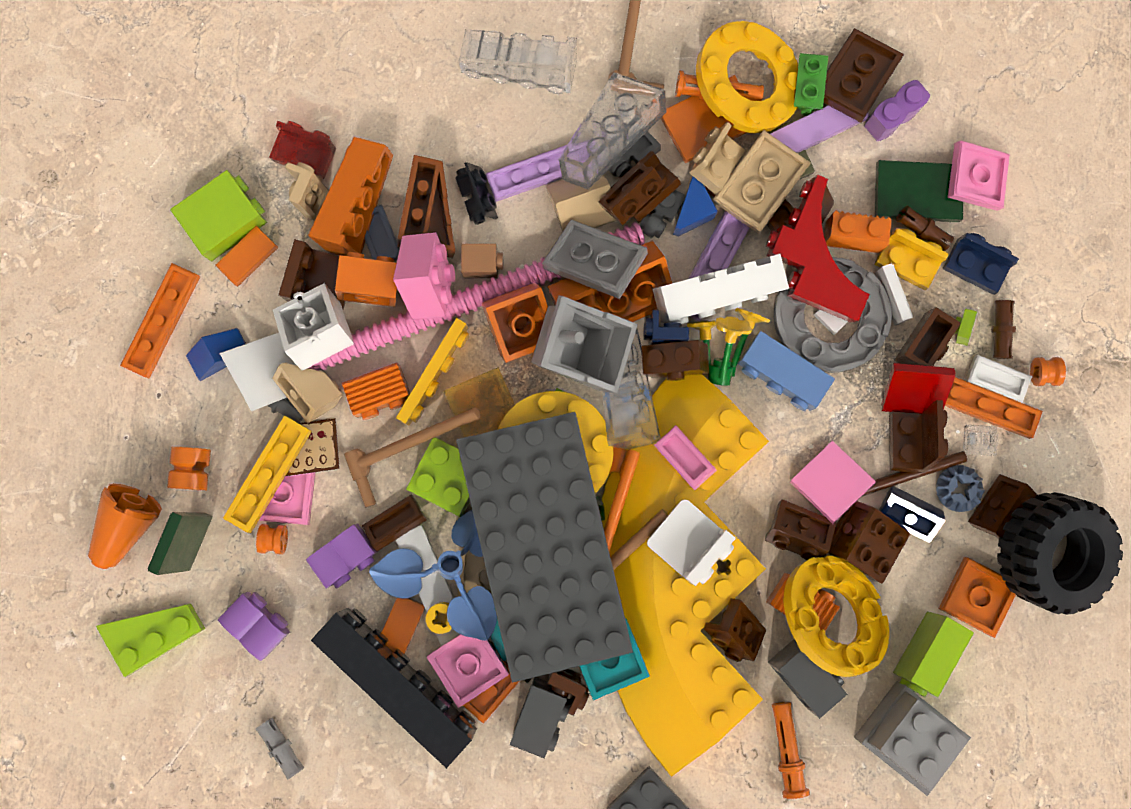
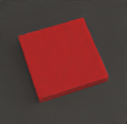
(916, 387)

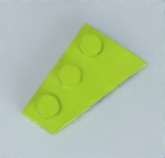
(147, 637)

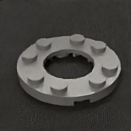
(841, 356)

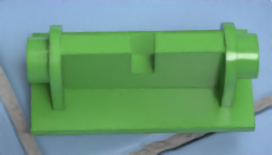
(810, 82)

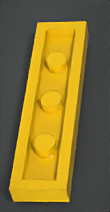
(427, 383)
(267, 474)

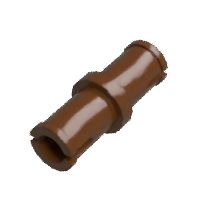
(924, 227)
(1003, 329)

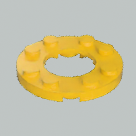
(724, 99)
(590, 423)
(872, 627)

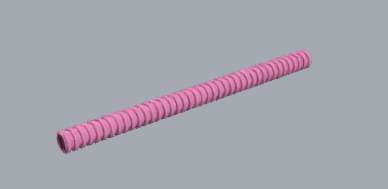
(461, 303)

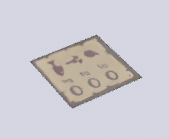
(319, 450)

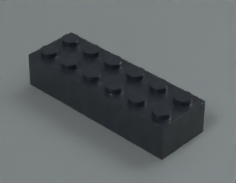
(396, 685)

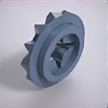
(948, 482)

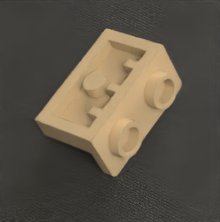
(717, 159)
(307, 191)

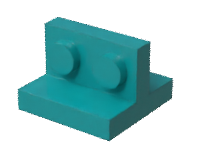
(616, 672)

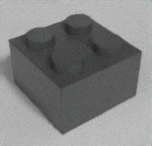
(812, 685)
(537, 723)

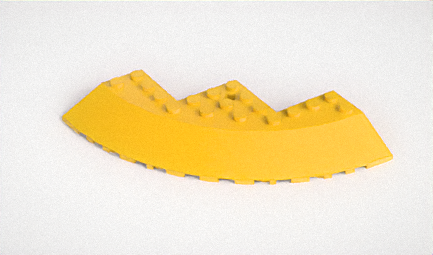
(691, 686)

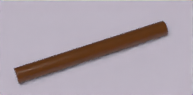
(901, 477)

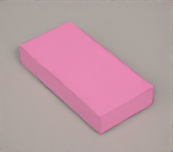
(685, 457)

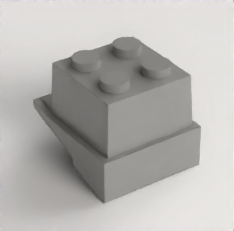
(584, 344)
(912, 737)

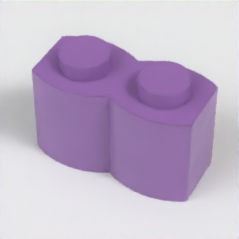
(897, 110)
(342, 556)
(254, 625)

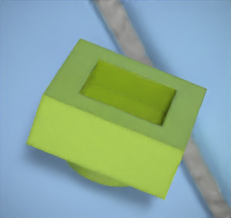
(965, 329)

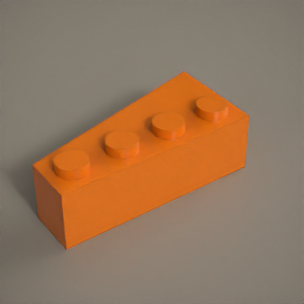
(354, 191)

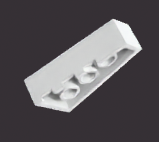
(721, 289)

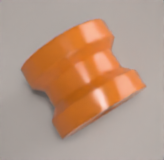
(1048, 371)
(271, 539)

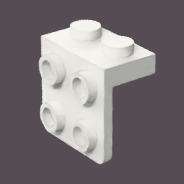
(691, 542)

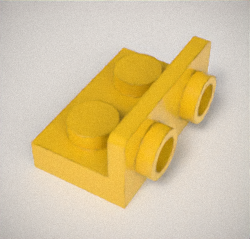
(912, 258)

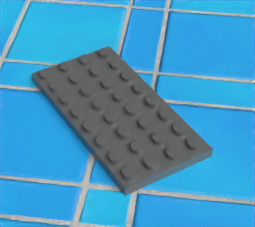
(544, 546)

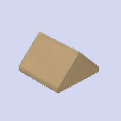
(580, 204)

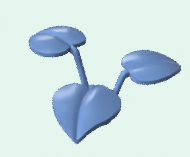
(467, 614)

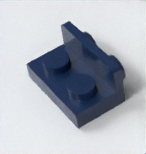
(980, 262)
(669, 333)

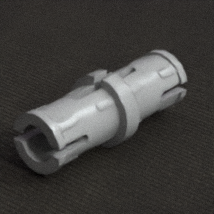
(280, 748)

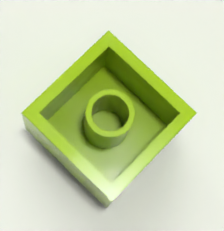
(441, 478)

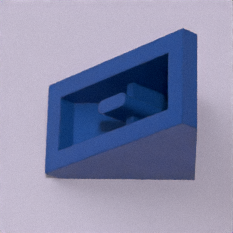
(696, 209)
(206, 356)

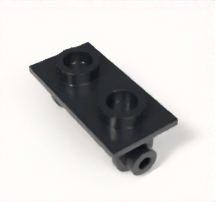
(473, 181)

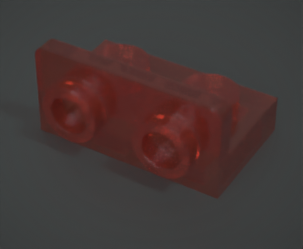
(301, 146)

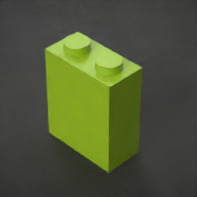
(219, 215)
(932, 654)

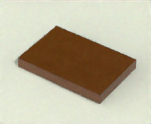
(859, 74)

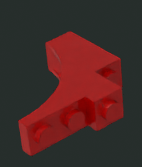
(804, 247)

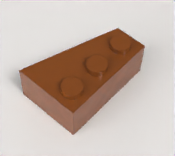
(427, 203)

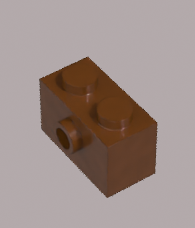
(928, 339)
(675, 359)

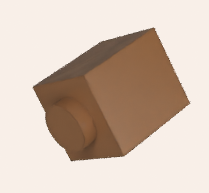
(480, 261)

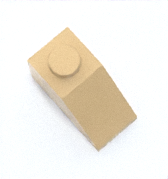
(307, 390)

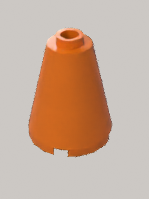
(120, 523)

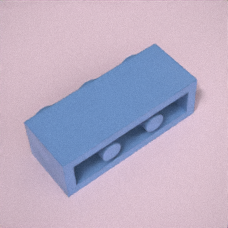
(785, 372)

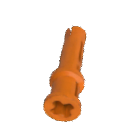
(753, 92)
(790, 763)

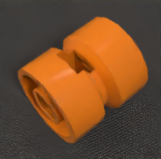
(189, 468)

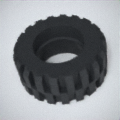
(1089, 555)

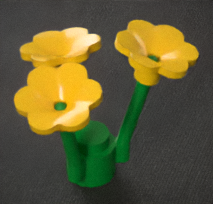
(723, 369)

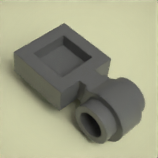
(636, 153)
(653, 224)

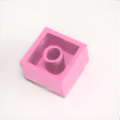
(424, 275)

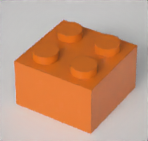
(366, 280)
(516, 320)

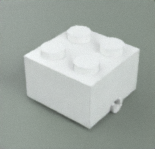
(312, 327)

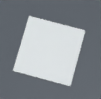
(254, 368)

